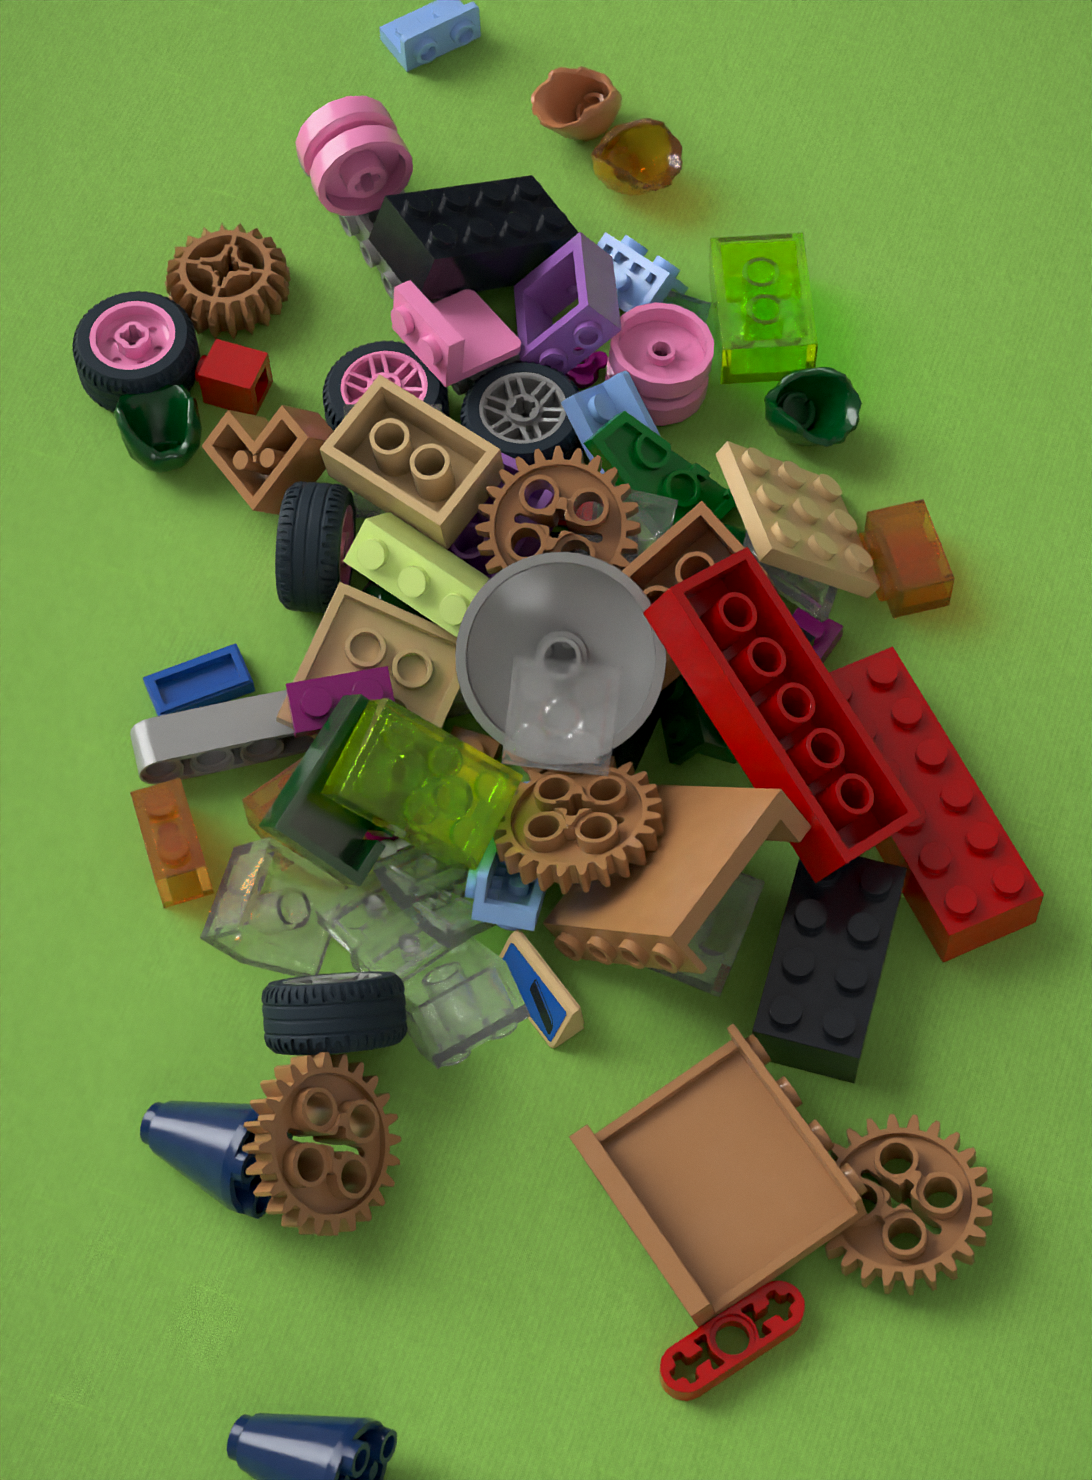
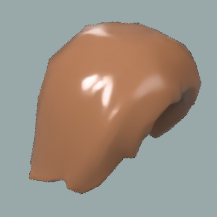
(576, 103)

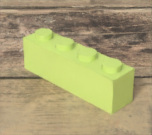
(415, 569)

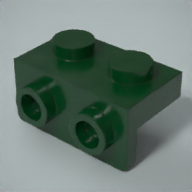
(688, 726)

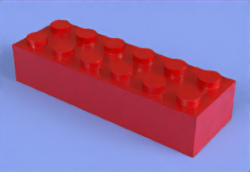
(780, 709)
(959, 860)

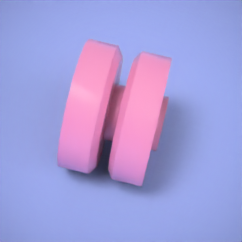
(353, 155)
(667, 358)

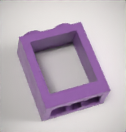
(572, 272)

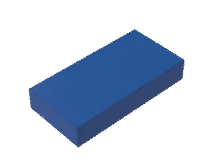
(200, 682)

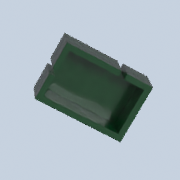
(317, 825)

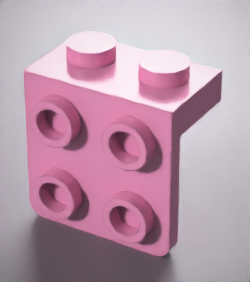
(453, 334)

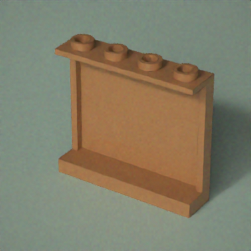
(667, 900)
(723, 1178)

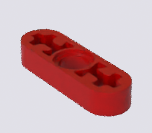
(690, 1351)

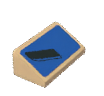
(548, 1001)

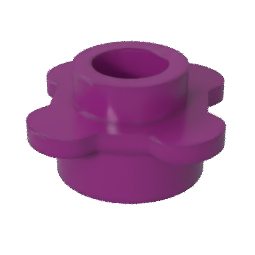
(587, 374)

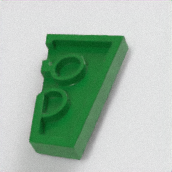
(652, 467)

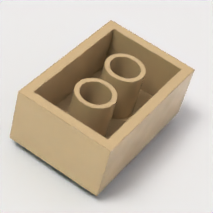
(412, 461)

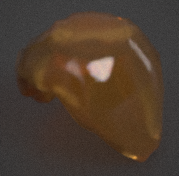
(637, 157)

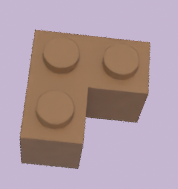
(268, 456)

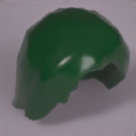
(813, 407)
(160, 427)

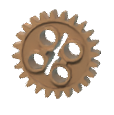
(572, 486)
(579, 826)
(933, 1169)
(309, 1181)

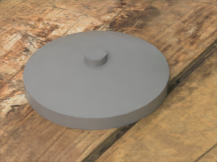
(559, 610)

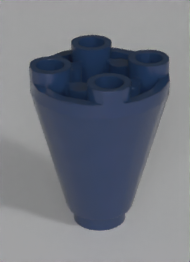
(206, 1148)
(311, 1447)

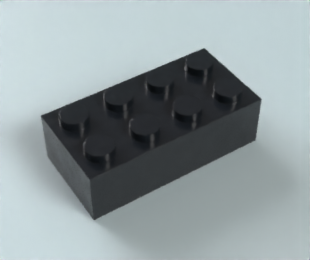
(469, 235)
(829, 967)

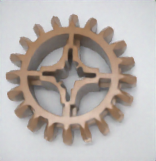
(228, 280)

